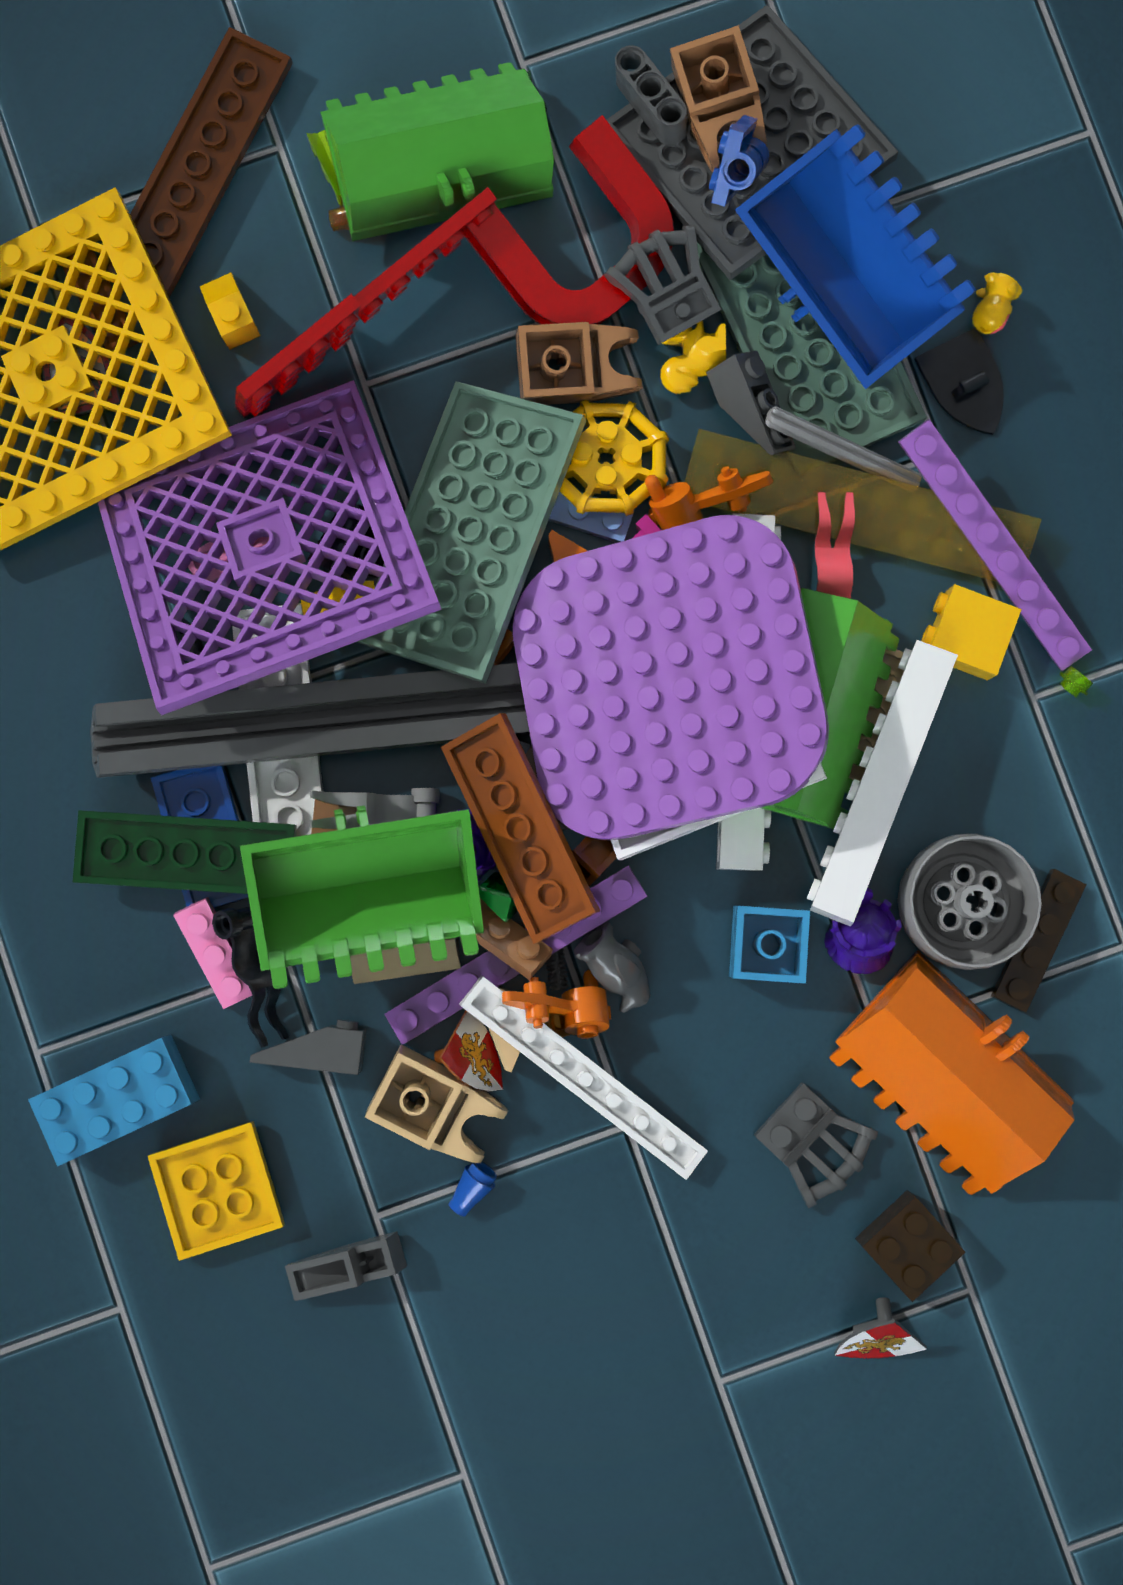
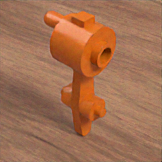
(678, 505)
(583, 1007)

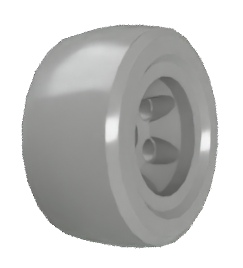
(1014, 892)

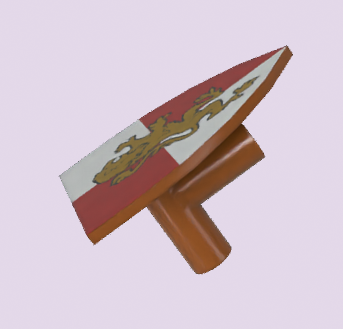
(472, 1055)

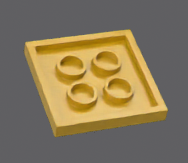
(216, 1190)

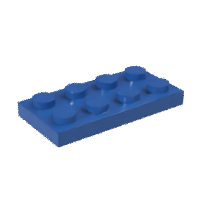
(198, 795)

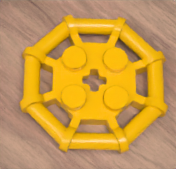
(627, 459)

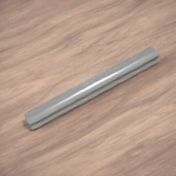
(839, 447)

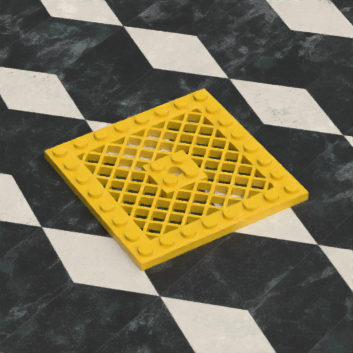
(144, 454)

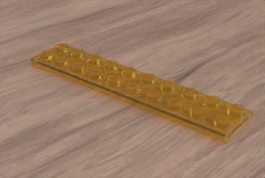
(887, 512)

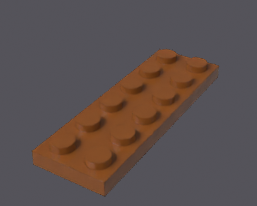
(520, 828)

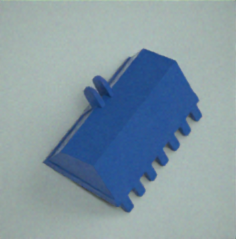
(853, 256)

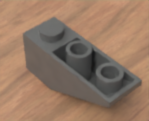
(747, 397)

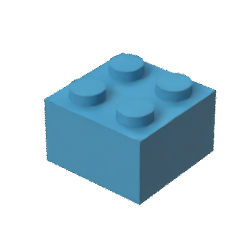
(769, 944)

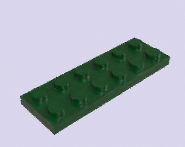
(167, 850)

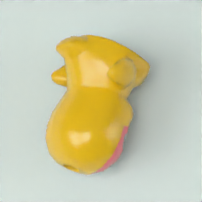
(995, 307)

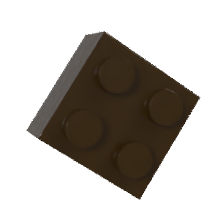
(910, 1245)

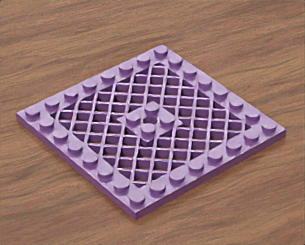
(309, 635)

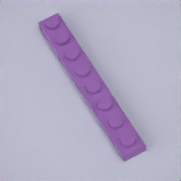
(994, 544)
(444, 996)

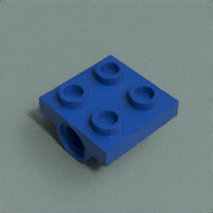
(736, 146)

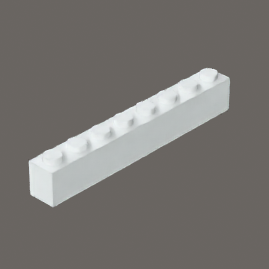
(883, 782)

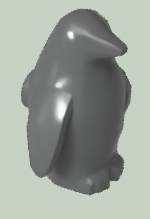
(615, 966)

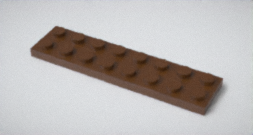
(206, 151)

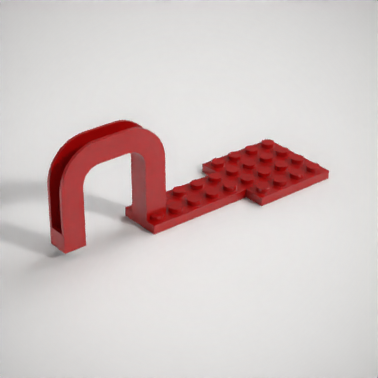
(503, 252)

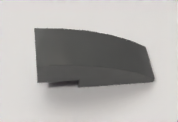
(346, 1266)

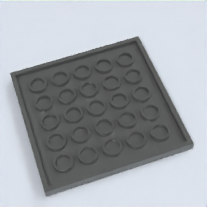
(798, 110)

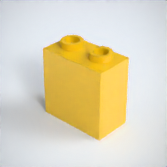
(973, 629)

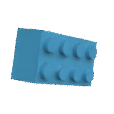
(114, 1099)

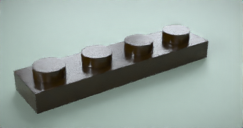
(1026, 968)

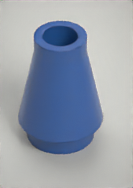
(473, 1186)

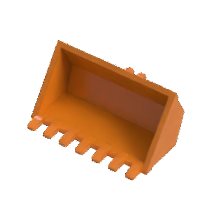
(956, 1077)

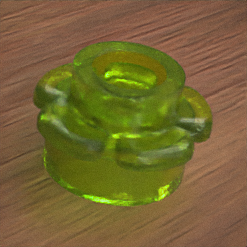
(1075, 682)

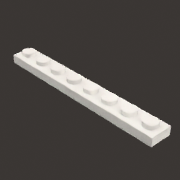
(585, 1079)

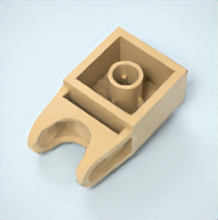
(439, 1117)

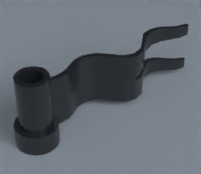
(246, 965)

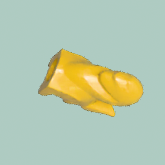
(699, 355)

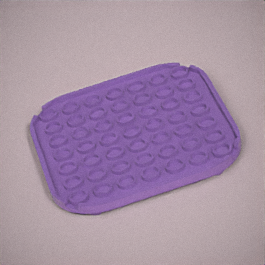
(670, 679)

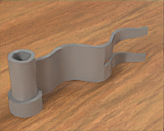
(379, 807)

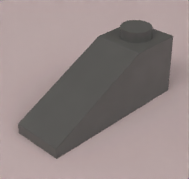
(329, 1049)

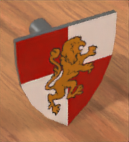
(879, 1337)

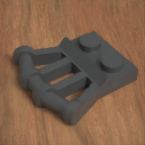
(676, 305)
(795, 1128)

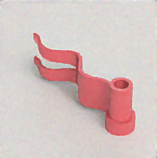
(835, 563)

